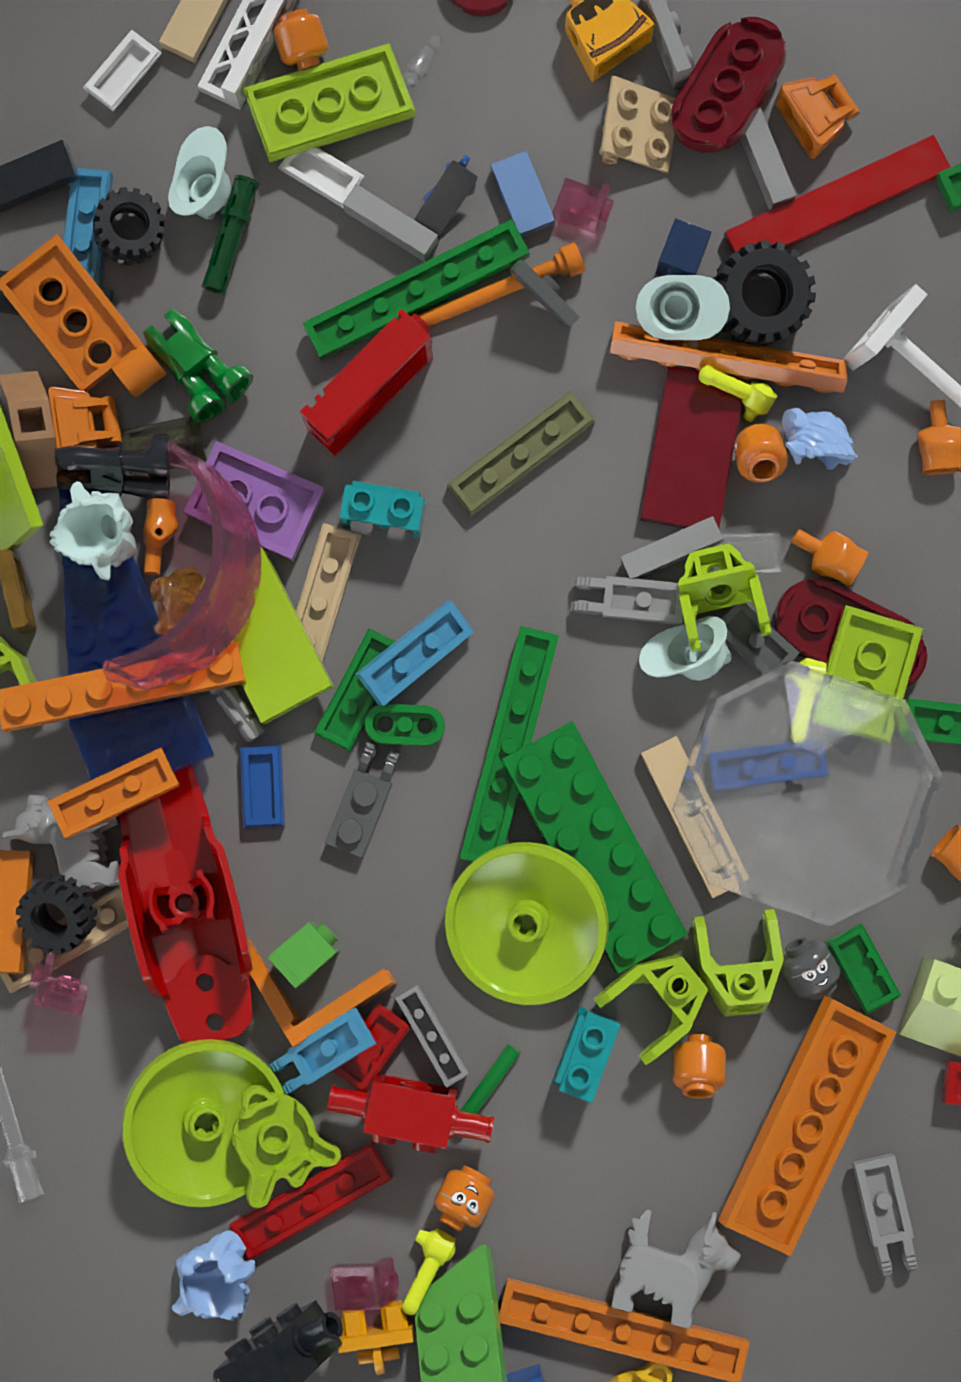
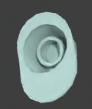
(199, 175)
(682, 307)
(671, 653)

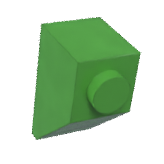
(305, 953)

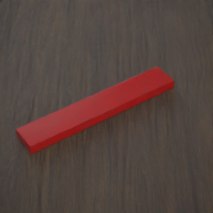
(843, 197)

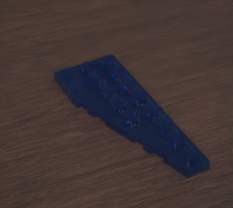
(106, 623)

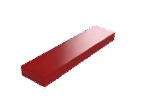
(312, 1201)

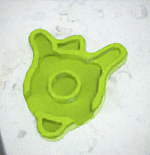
(277, 1141)

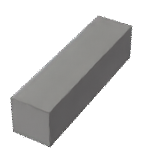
(767, 163)
(390, 223)
(672, 548)
(432, 1035)

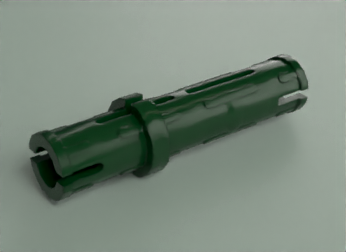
(234, 220)

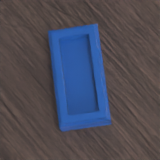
(262, 786)

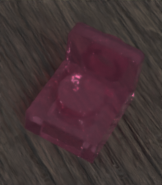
(583, 205)
(58, 993)
(364, 1285)

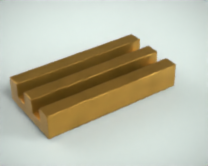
(16, 592)

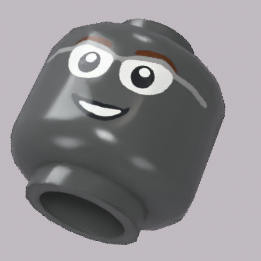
(810, 969)

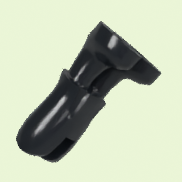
(106, 469)

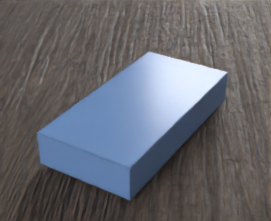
(522, 194)

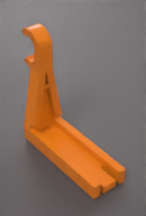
(287, 1015)

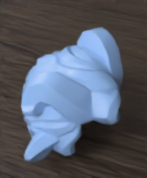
(817, 435)
(214, 1279)

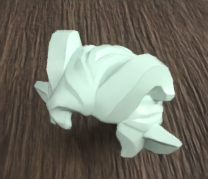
(94, 530)

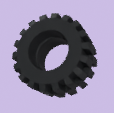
(793, 284)

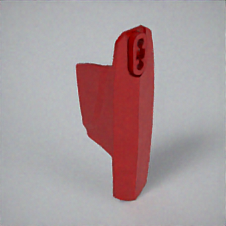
(185, 912)

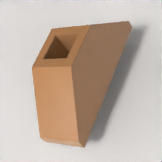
(31, 426)

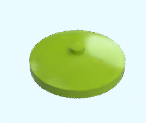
(526, 923)
(183, 1121)

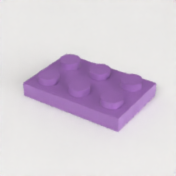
(276, 499)

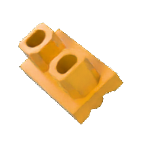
(393, 1331)

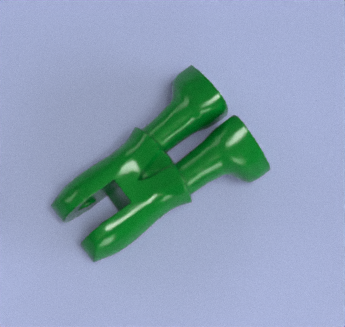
(190, 357)

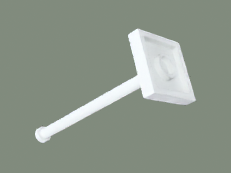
(888, 332)

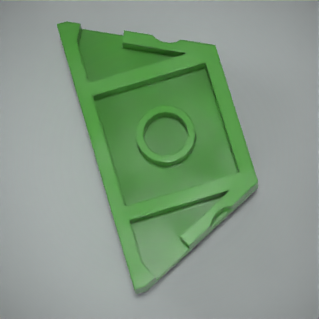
(461, 1324)

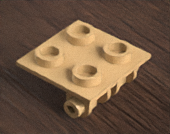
(637, 126)

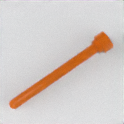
(565, 262)

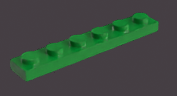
(416, 289)
(512, 731)

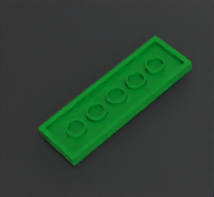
(583, 820)

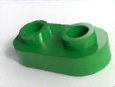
(405, 725)

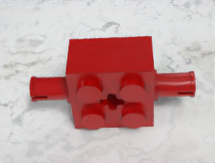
(410, 1113)

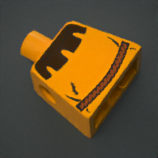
(606, 33)

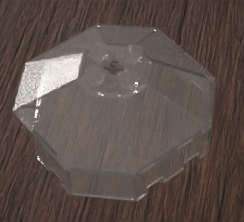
(860, 801)

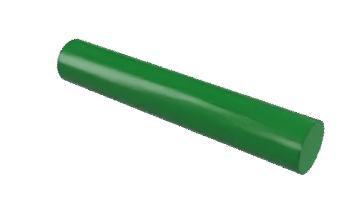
(491, 1080)

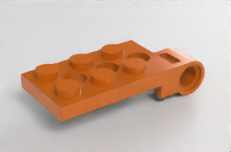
(80, 293)

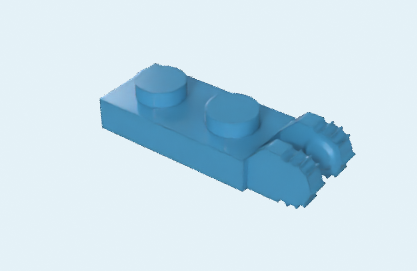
(325, 1050)

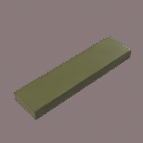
(521, 453)

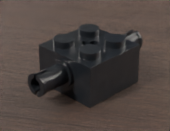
(283, 1348)

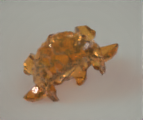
(176, 595)

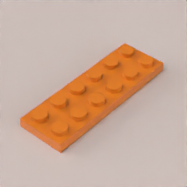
(807, 1126)

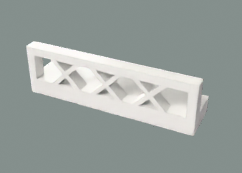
(253, 54)

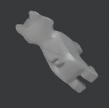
(77, 857)
(670, 1275)

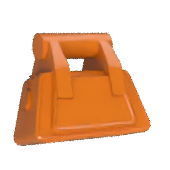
(811, 112)
(73, 418)

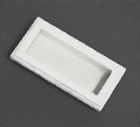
(122, 70)
(322, 174)

